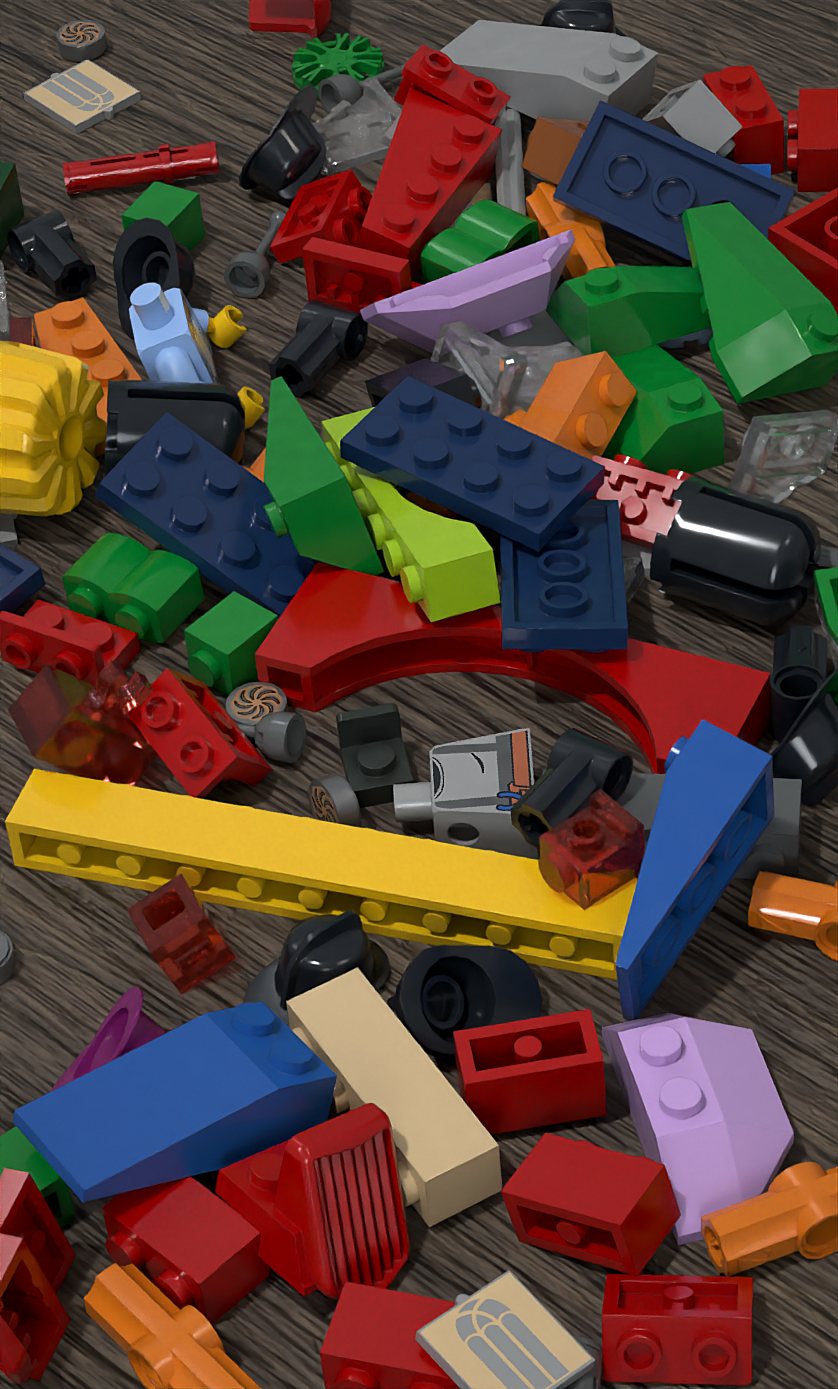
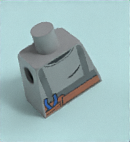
(473, 792)

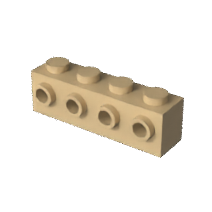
(440, 1144)

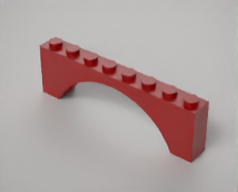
(362, 631)

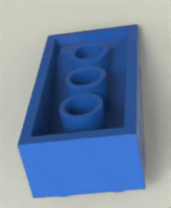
(703, 829)
(181, 1104)

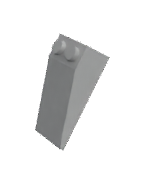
(557, 69)

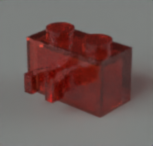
(86, 725)

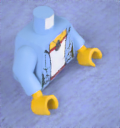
(174, 340)

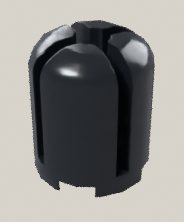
(205, 408)
(737, 554)

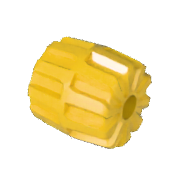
(46, 430)

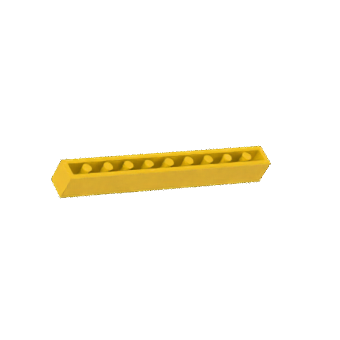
(311, 868)

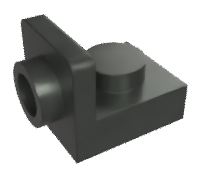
(373, 752)

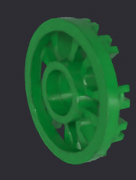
(335, 58)

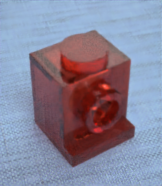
(592, 851)
(180, 934)

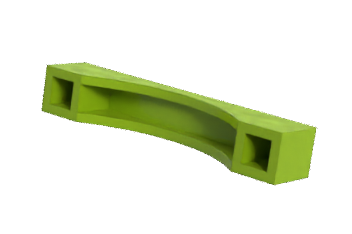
(439, 559)

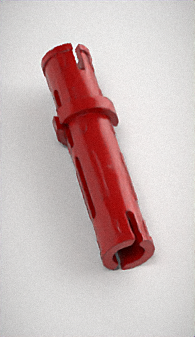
(139, 168)

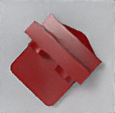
(326, 1204)
(31, 1272)

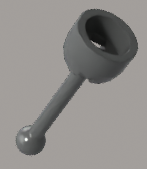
(345, 87)
(249, 270)
(278, 735)

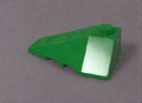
(629, 308)
(765, 316)
(671, 418)
(311, 491)

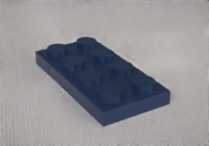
(647, 177)
(472, 463)
(207, 513)
(569, 589)

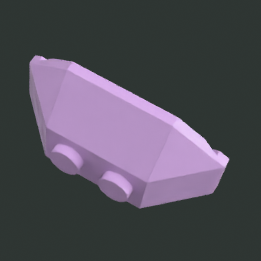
(484, 296)
(701, 1110)

